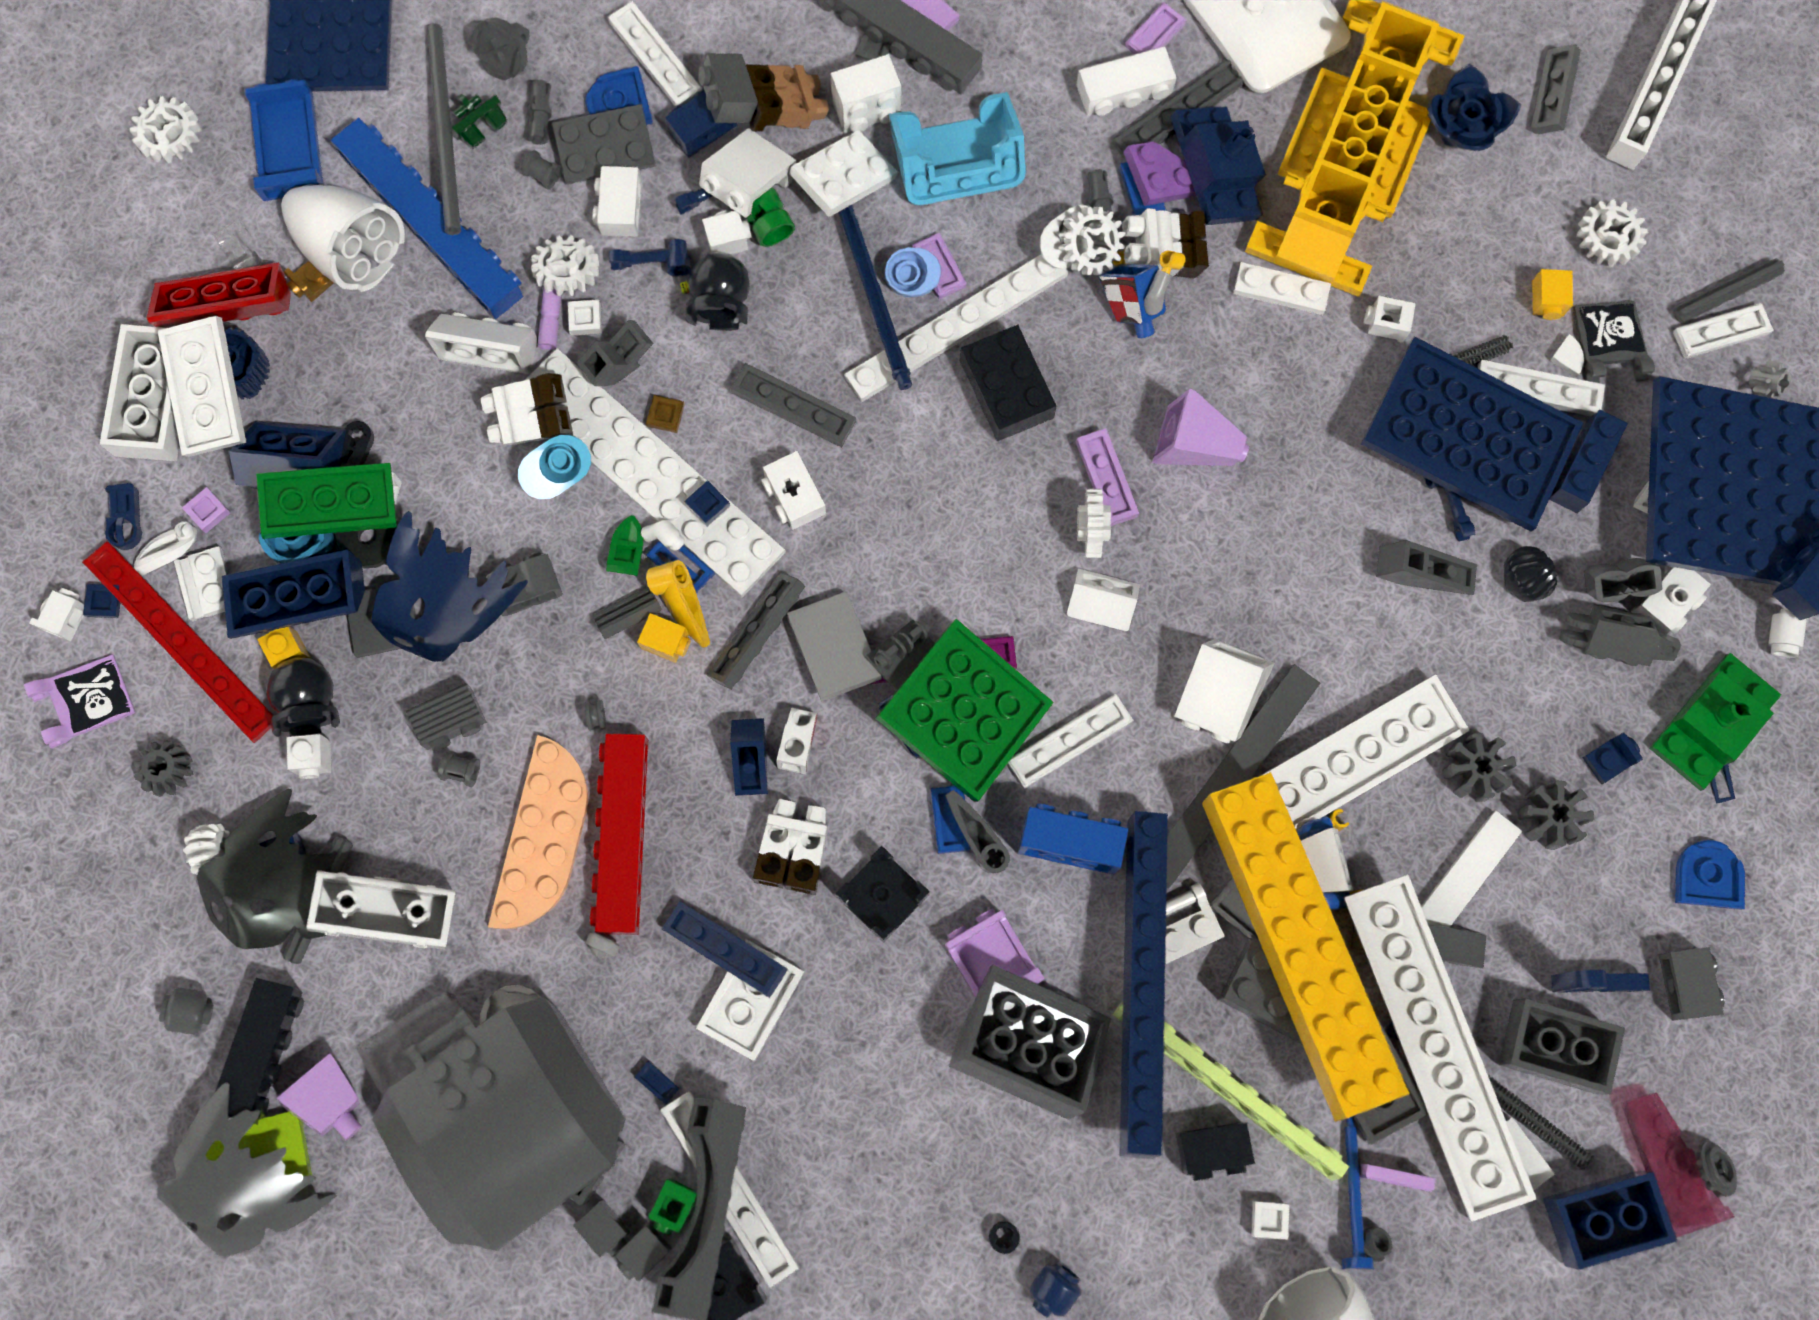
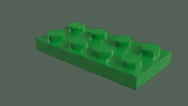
(326, 500)

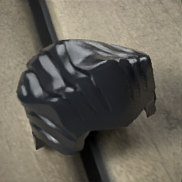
(1530, 574)

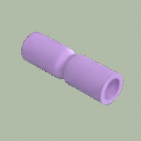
(549, 322)

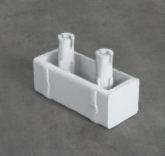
(381, 910)

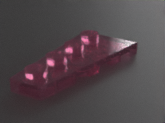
(1666, 1154)

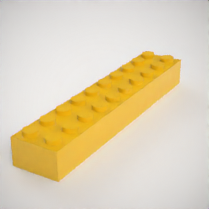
(1304, 948)

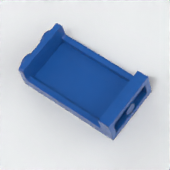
(284, 138)

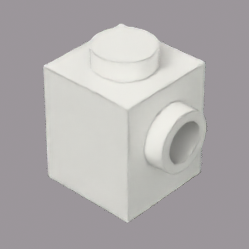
(727, 232)
(308, 755)

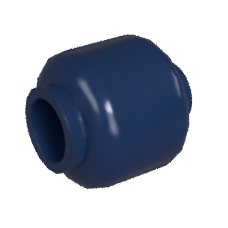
(1055, 1290)

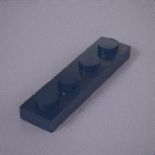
(725, 949)

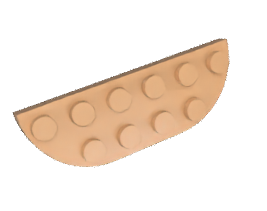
(542, 838)

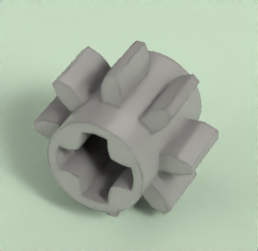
(1770, 379)

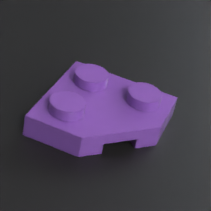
(1158, 173)

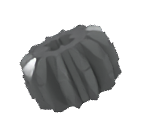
(166, 779)

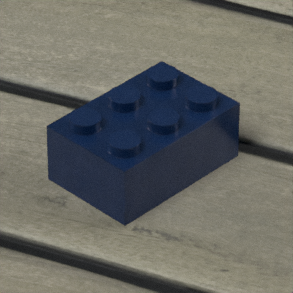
(1609, 1219)

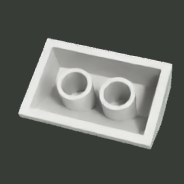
(483, 342)

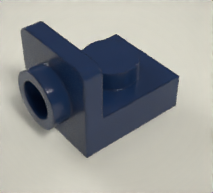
(1613, 757)

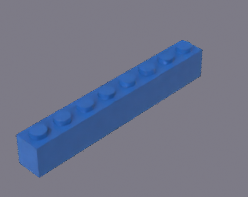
(423, 214)

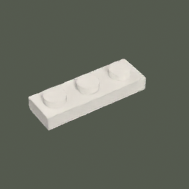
(1282, 288)

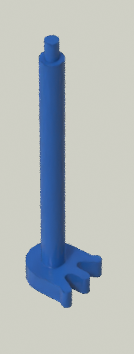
(1358, 1260)

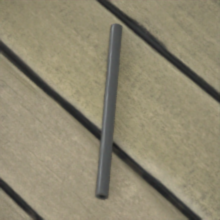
(443, 130)

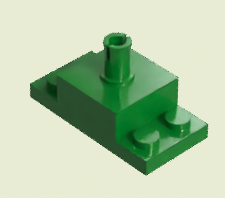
(1716, 722)

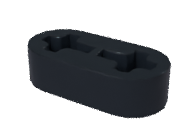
(362, 448)

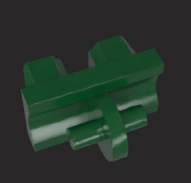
(467, 127)

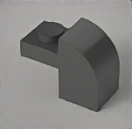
(614, 360)

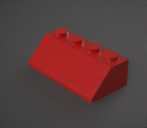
(224, 294)

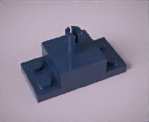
(1220, 163)

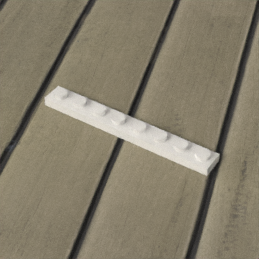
(957, 324)

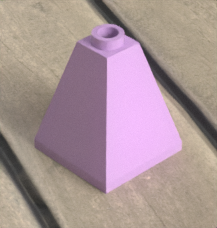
(1198, 435)

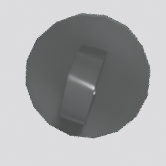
(501, 47)

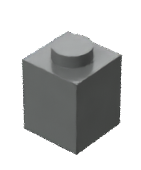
(602, 1230)
(642, 1253)

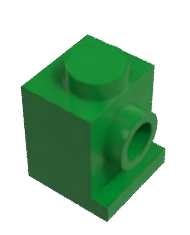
(670, 1192)

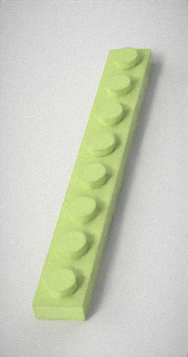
(1246, 1100)

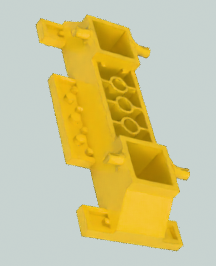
(1355, 144)

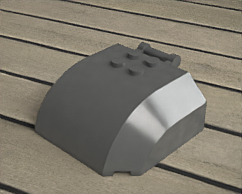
(499, 1123)

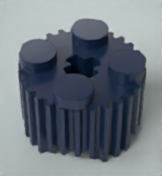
(247, 362)

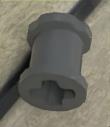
(541, 169)
(459, 769)

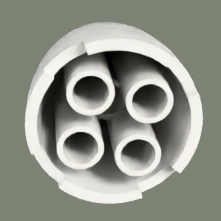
(336, 225)

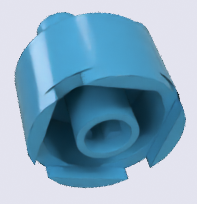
(292, 549)

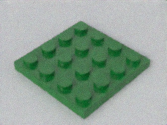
(964, 710)

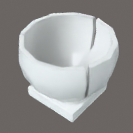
(1319, 1296)

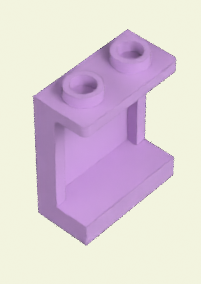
(987, 945)

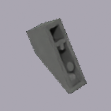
(1425, 568)

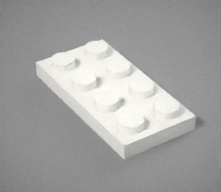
(201, 386)

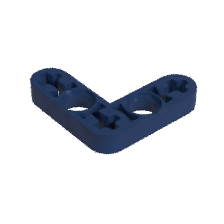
(1599, 981)

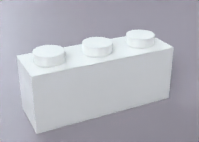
(1126, 81)

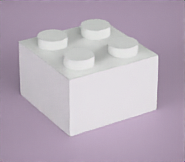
(866, 94)

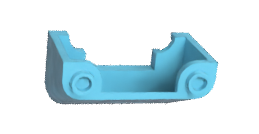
(961, 155)

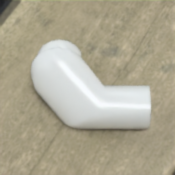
(665, 533)

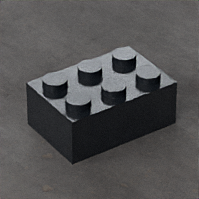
(1007, 382)

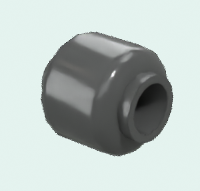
(185, 1011)

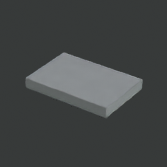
(833, 646)

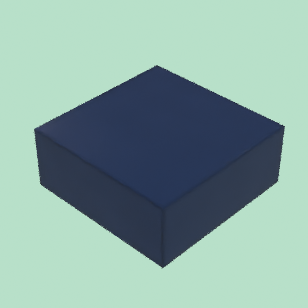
(707, 503)
(101, 602)

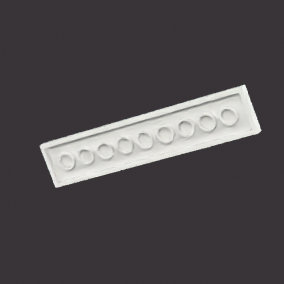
(660, 479)
(1439, 1048)

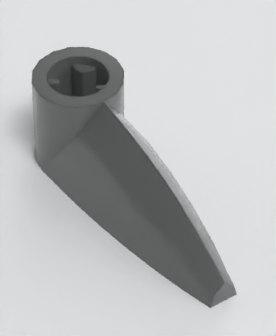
(978, 833)

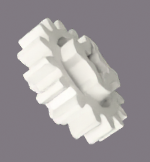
(169, 131)
(1606, 241)
(1080, 244)
(565, 265)
(1093, 523)

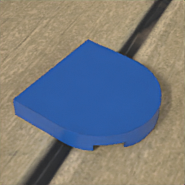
(618, 91)
(1710, 876)

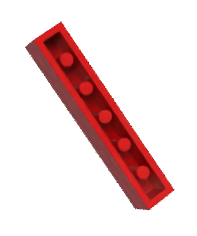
(621, 834)

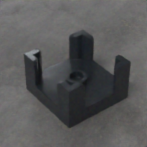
(882, 894)
(734, 1286)

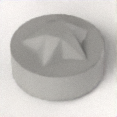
(601, 946)

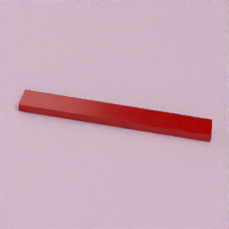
(180, 641)

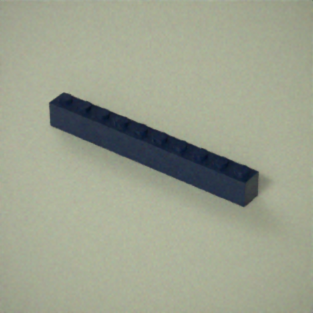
(1144, 987)

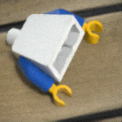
(1327, 857)

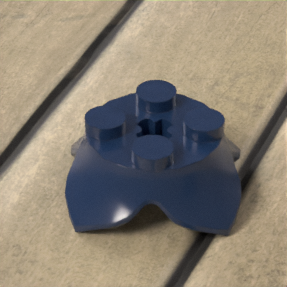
(1486, 111)

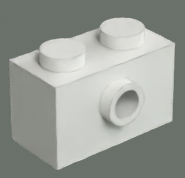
(1680, 593)

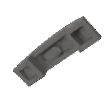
(1453, 944)

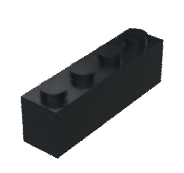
(259, 1045)

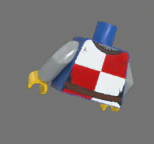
(1139, 290)

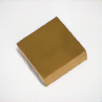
(665, 414)

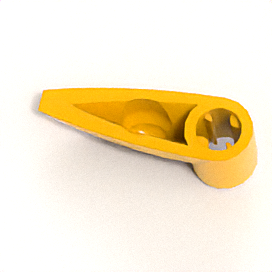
(679, 595)

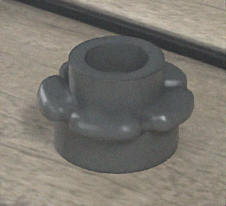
(1377, 1243)

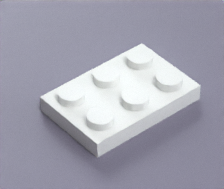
(843, 173)
(745, 1016)

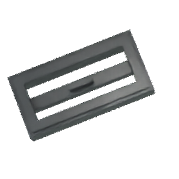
(626, 612)

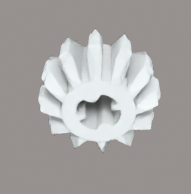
(204, 845)

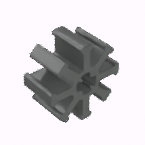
(1490, 767)
(1566, 820)

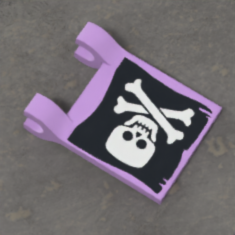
(83, 699)

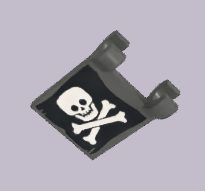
(1611, 336)

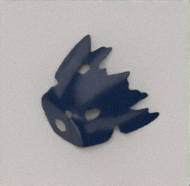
(446, 591)

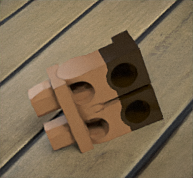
(785, 97)

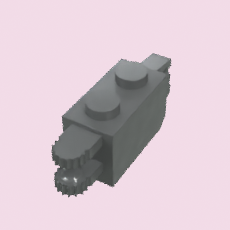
(1620, 637)

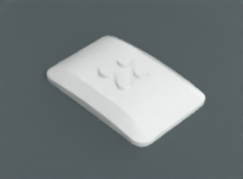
(1272, 37)

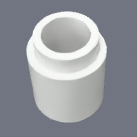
(1786, 634)

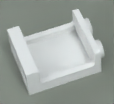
(745, 171)

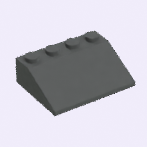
(1031, 1043)

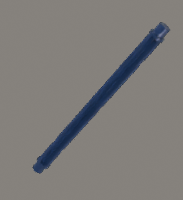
(875, 297)

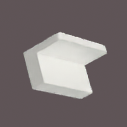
(1103, 600)

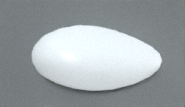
(166, 548)

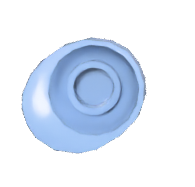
(912, 272)

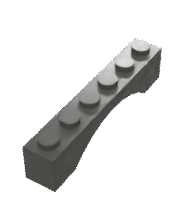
(688, 1280)

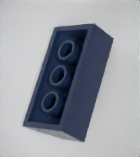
(292, 593)

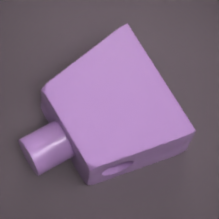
(323, 1100)

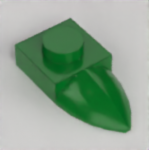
(626, 548)

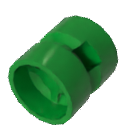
(770, 220)

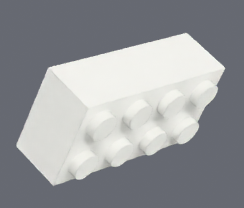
(139, 404)

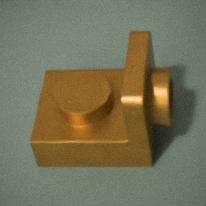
(307, 281)

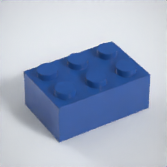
(1073, 839)

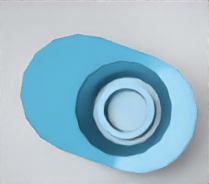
(554, 466)

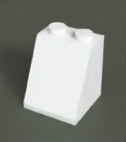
(1223, 690)

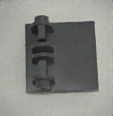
(901, 652)

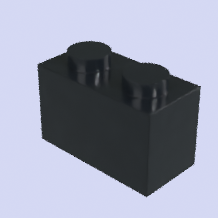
(1215, 1150)

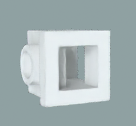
(1396, 311)
(60, 614)

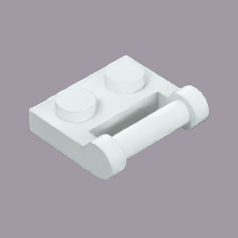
(1193, 930)

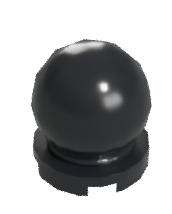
(718, 290)
(301, 697)

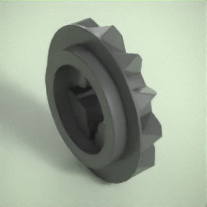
(1716, 1169)

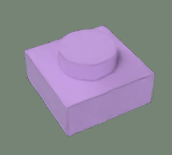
(206, 510)

